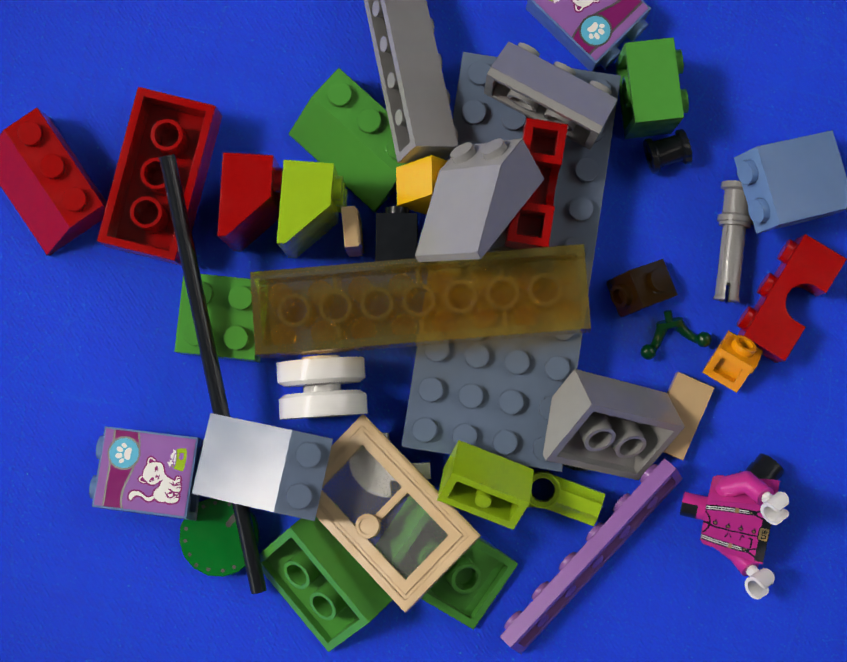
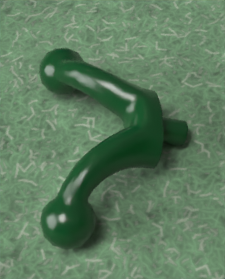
(649, 350)

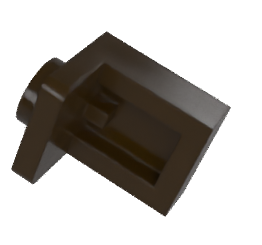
(641, 288)

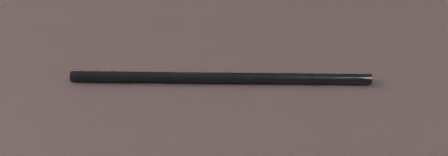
(208, 350)

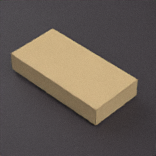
(352, 231)
(690, 401)

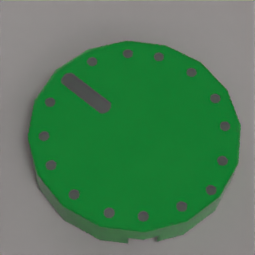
(213, 539)

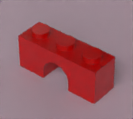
(534, 221)
(805, 266)

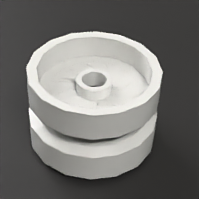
(321, 384)

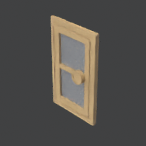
(390, 515)

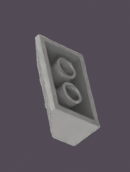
(549, 92)
(609, 425)

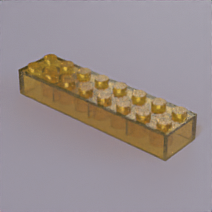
(420, 302)

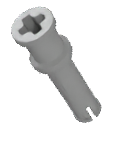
(735, 221)

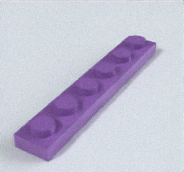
(581, 566)

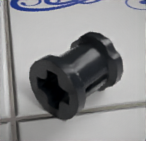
(667, 151)

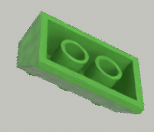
(352, 132)
(322, 582)

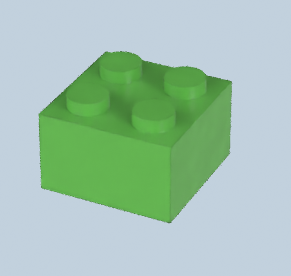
(651, 87)
(230, 318)

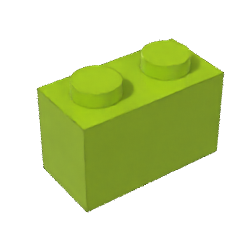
(486, 485)

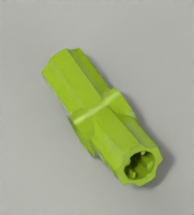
(570, 499)

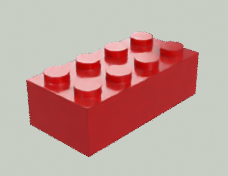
(137, 207)

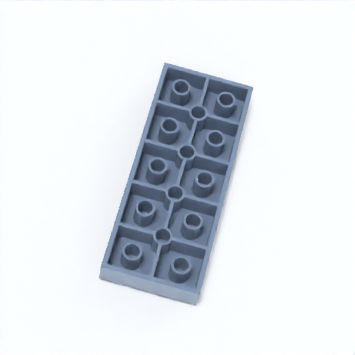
(503, 388)

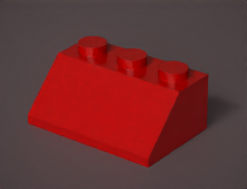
(47, 182)
(248, 197)

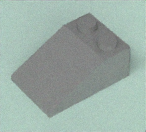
(476, 199)

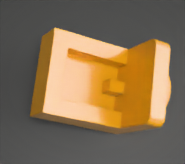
(733, 361)

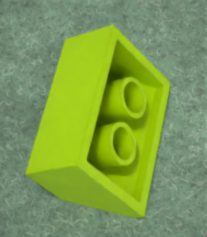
(308, 204)

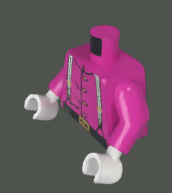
(739, 521)

